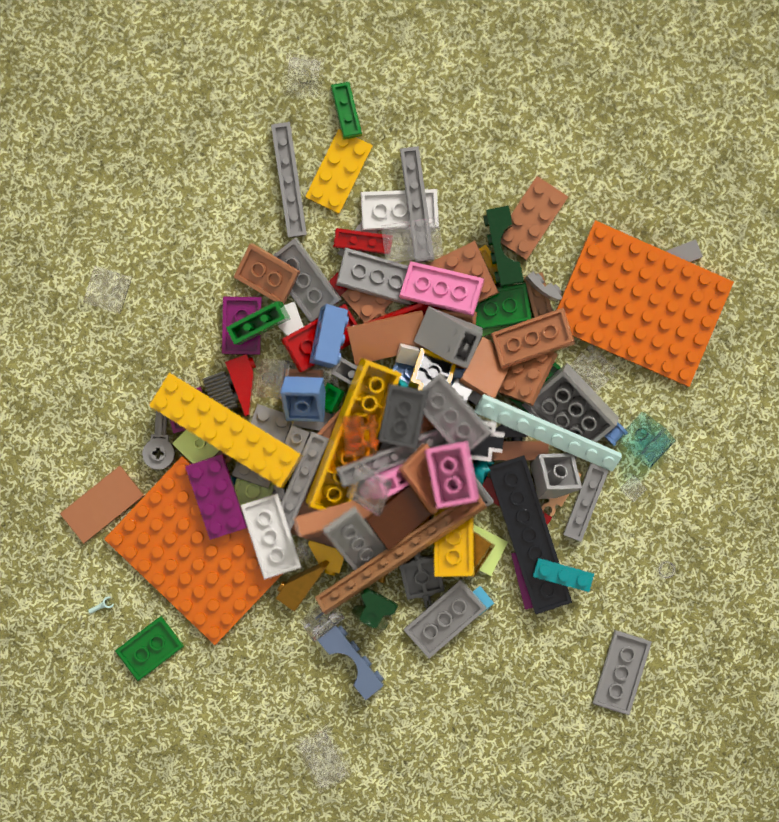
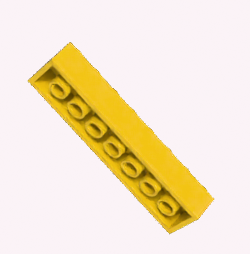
(365, 397)
(226, 430)

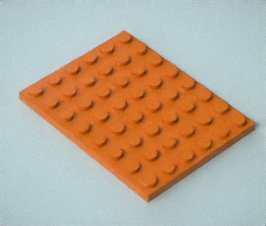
(643, 303)
(171, 549)

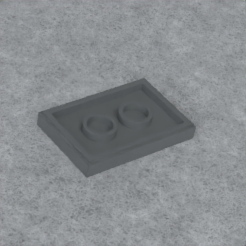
(403, 416)

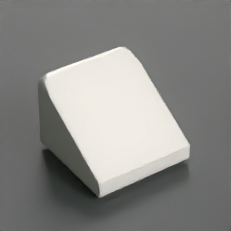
(407, 354)

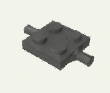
(420, 579)

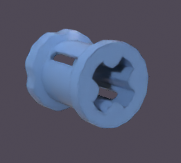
(615, 434)

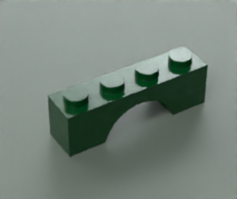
(508, 270)

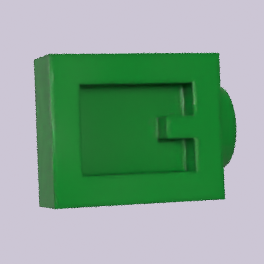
(332, 398)

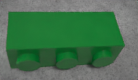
(258, 323)

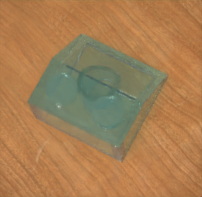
(647, 439)

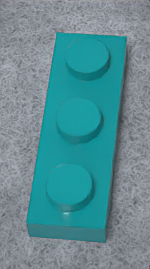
(563, 575)

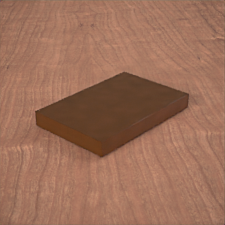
(399, 517)

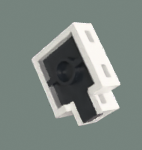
(490, 444)

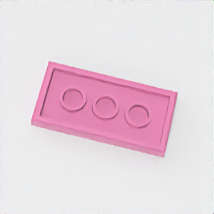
(441, 288)

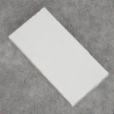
(391, 205)
(271, 536)

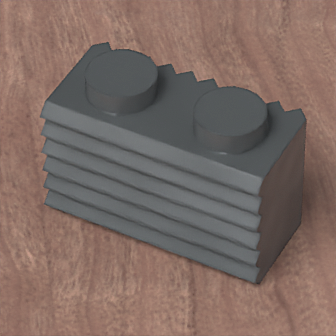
(220, 390)

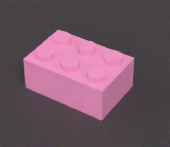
(452, 474)

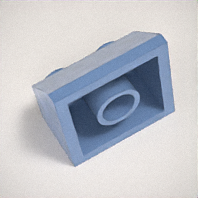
(304, 399)

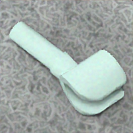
(102, 605)

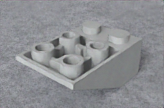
(448, 336)

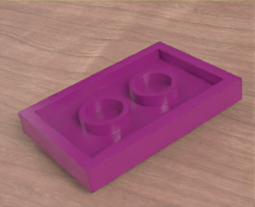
(234, 310)

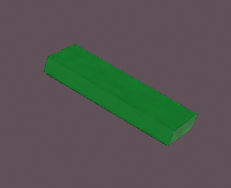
(346, 110)

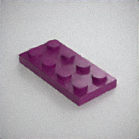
(216, 496)

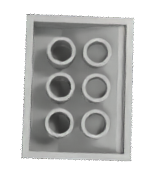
(573, 405)

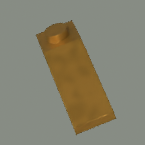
(299, 585)

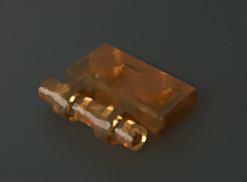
(354, 435)

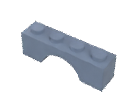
(367, 680)

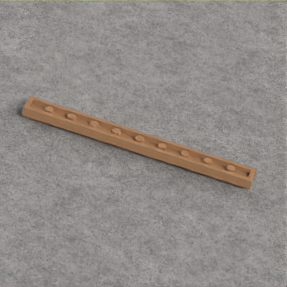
(399, 554)

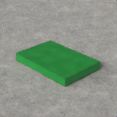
(505, 308)
(149, 648)

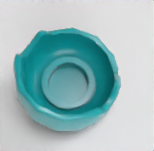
(481, 469)

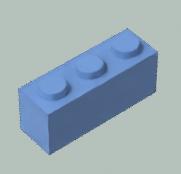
(329, 336)

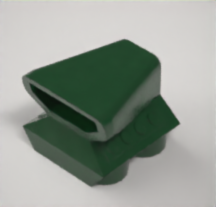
(374, 609)

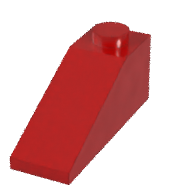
(242, 376)

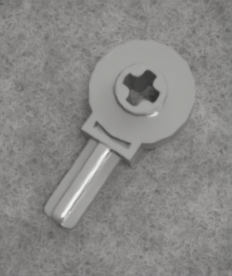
(159, 441)

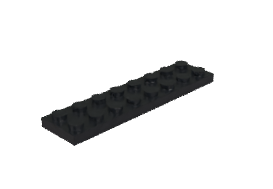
(527, 531)

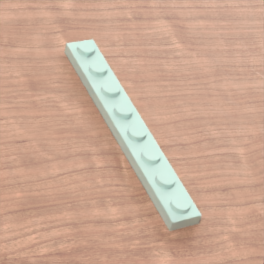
(547, 432)

